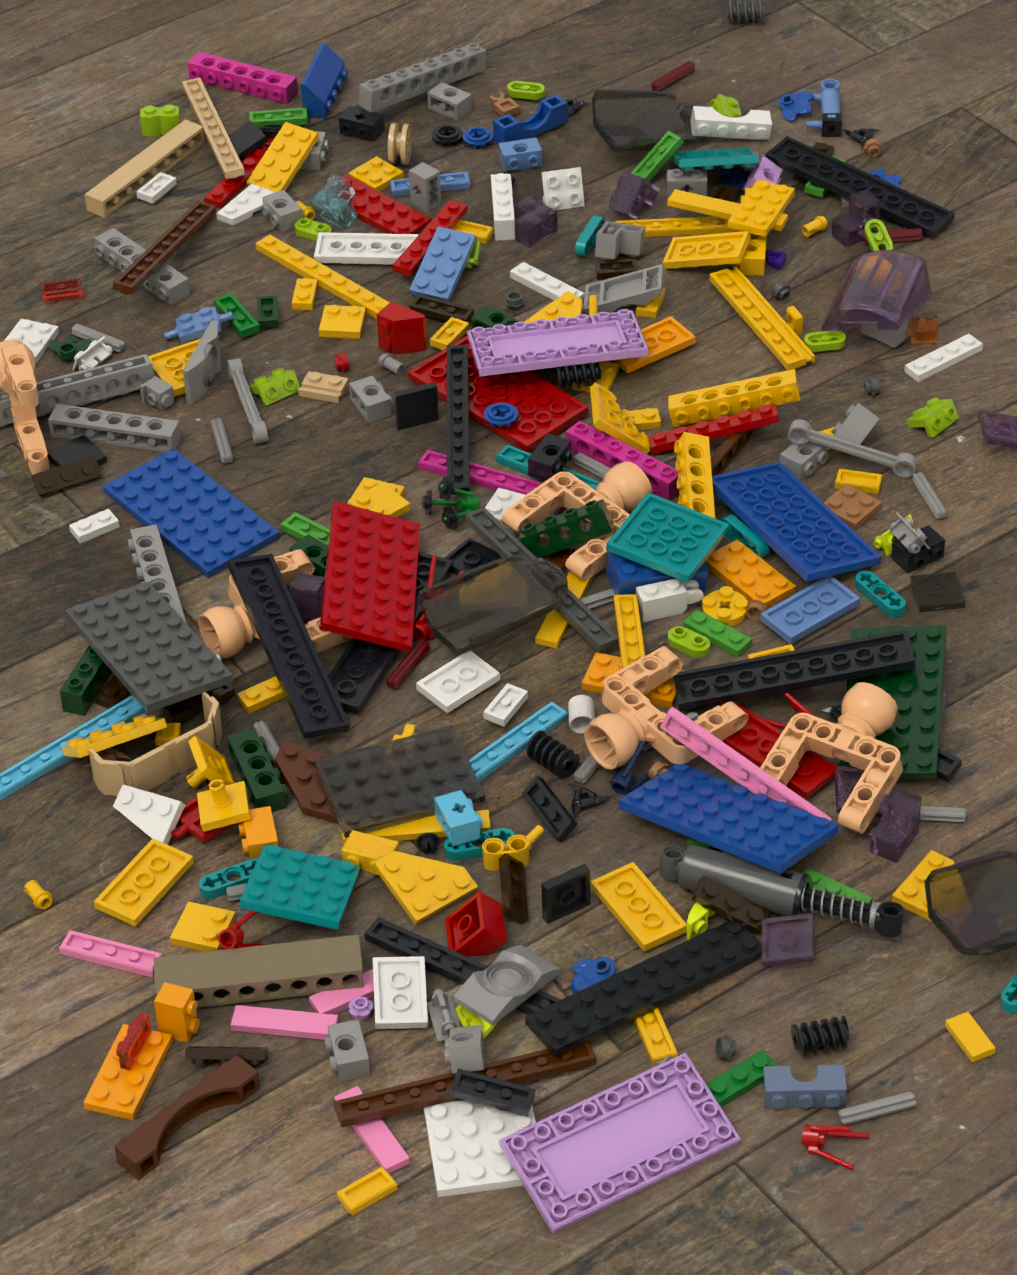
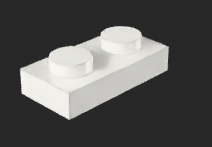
(156, 187)
(94, 526)
(505, 704)

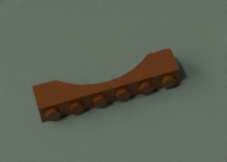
(227, 1085)

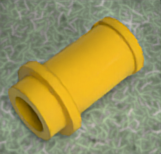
(307, 212)
(814, 226)
(41, 898)

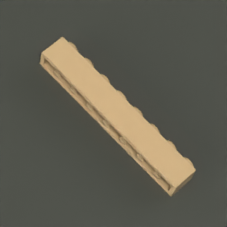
(137, 172)

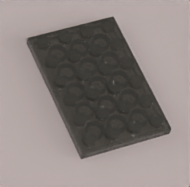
(396, 780)

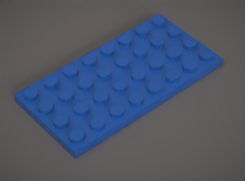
(191, 512)
(794, 521)
(729, 817)

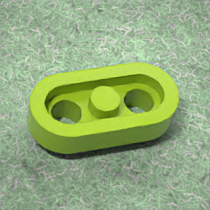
(526, 90)
(310, 229)
(881, 238)
(825, 341)
(689, 642)

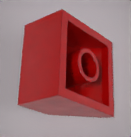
(401, 329)
(476, 926)

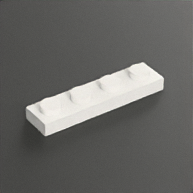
(542, 282)
(943, 357)

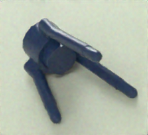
(623, 780)

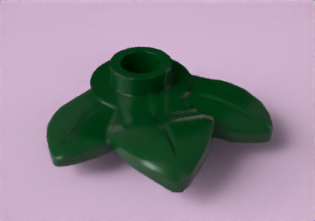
(69, 347)

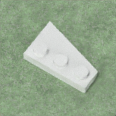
(243, 205)
(150, 812)

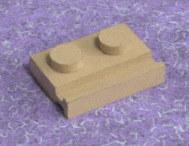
(323, 387)

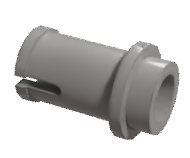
(388, 362)

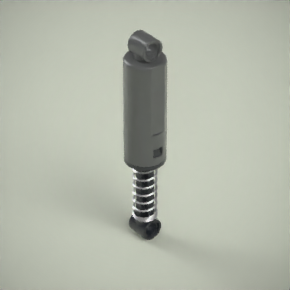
(776, 892)

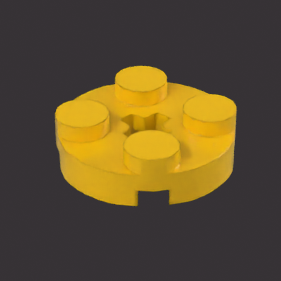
(725, 597)

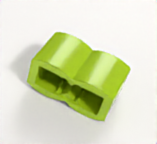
(159, 121)

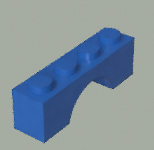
(549, 114)

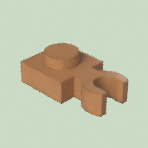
(504, 106)

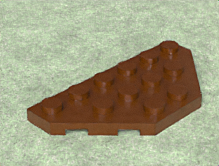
(303, 781)

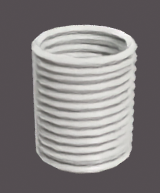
(580, 712)

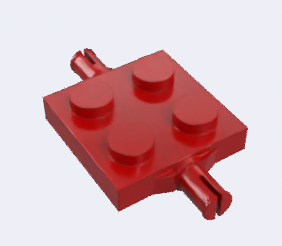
(191, 824)

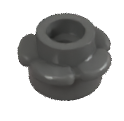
(781, 291)
(514, 299)
(872, 386)
(725, 1048)

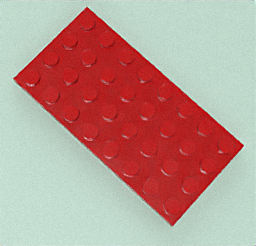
(539, 404)
(370, 576)

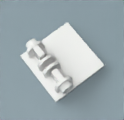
(563, 188)

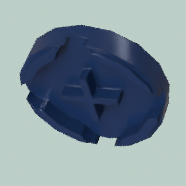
(735, 177)

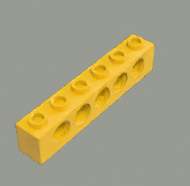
(754, 257)
(733, 398)
(694, 473)

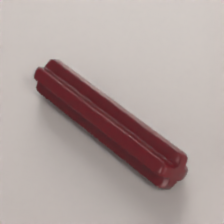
(673, 76)
(901, 235)
(408, 664)

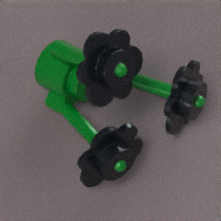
(466, 503)

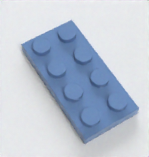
(443, 264)
(810, 609)

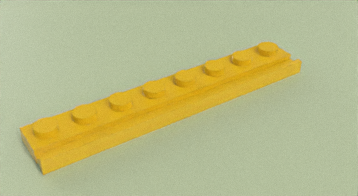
(762, 318)

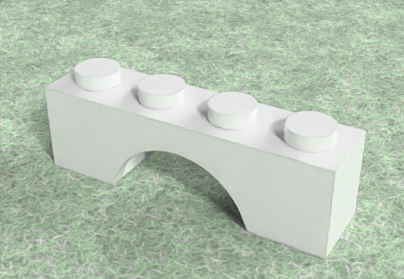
(709, 123)
(503, 207)

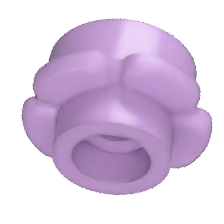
(360, 1008)

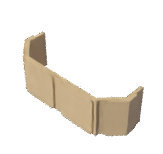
(161, 763)

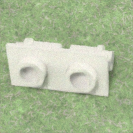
(97, 350)

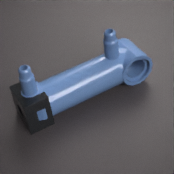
(830, 109)

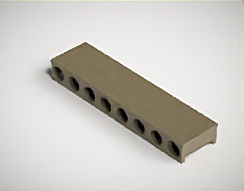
(262, 966)

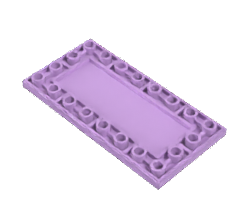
(556, 342)
(619, 1142)

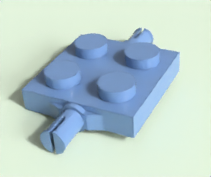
(194, 325)

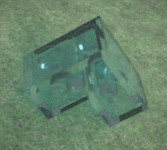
(333, 201)

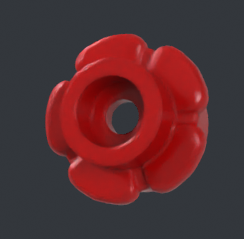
(341, 362)

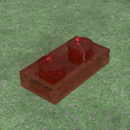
(61, 289)
(134, 1041)

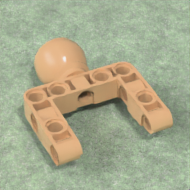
(18, 380)
(622, 492)
(228, 629)
(865, 714)
(616, 735)

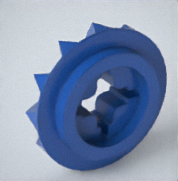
(483, 137)
(506, 412)

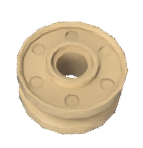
(399, 143)

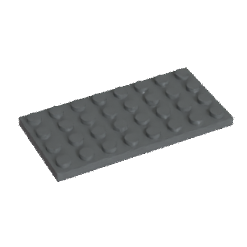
(148, 646)

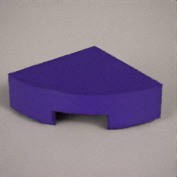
(775, 259)

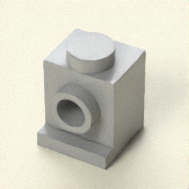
(157, 393)

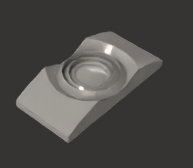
(626, 289)
(202, 365)
(505, 983)

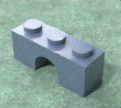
(786, 1092)

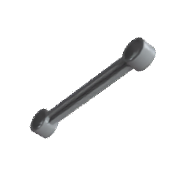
(258, 427)
(852, 448)

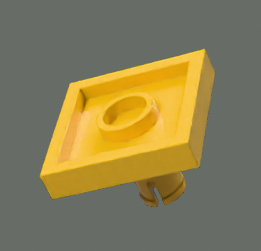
(210, 764)
(223, 805)

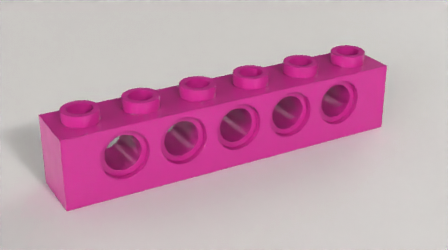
(243, 77)
(612, 452)

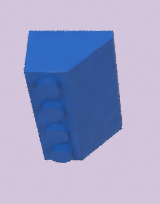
(323, 82)

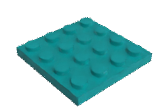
(709, 158)
(667, 537)
(300, 886)

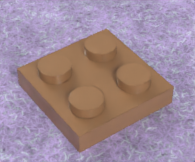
(853, 506)

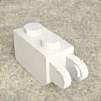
(666, 598)

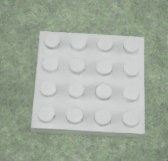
(467, 1146)

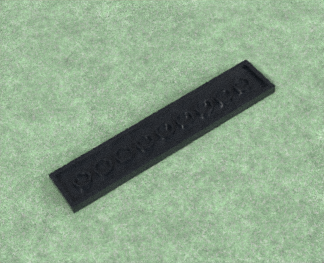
(848, 180)
(288, 646)
(365, 662)
(794, 670)
(644, 987)

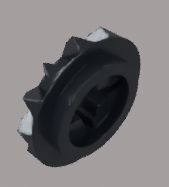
(271, 130)
(454, 135)

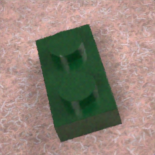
(267, 311)

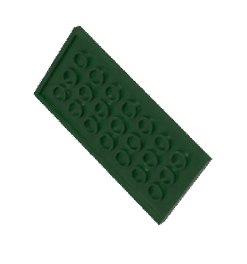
(918, 699)

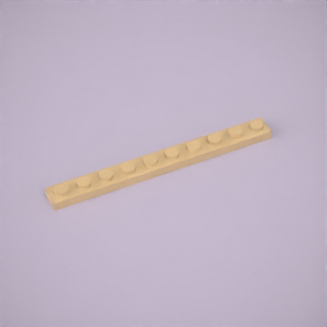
(213, 128)

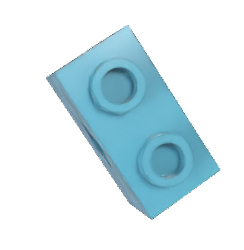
(458, 817)

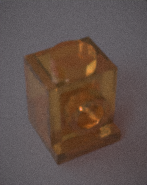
(923, 330)

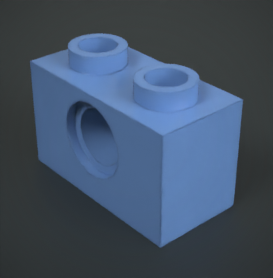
(520, 154)

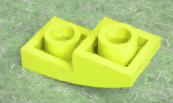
(698, 920)

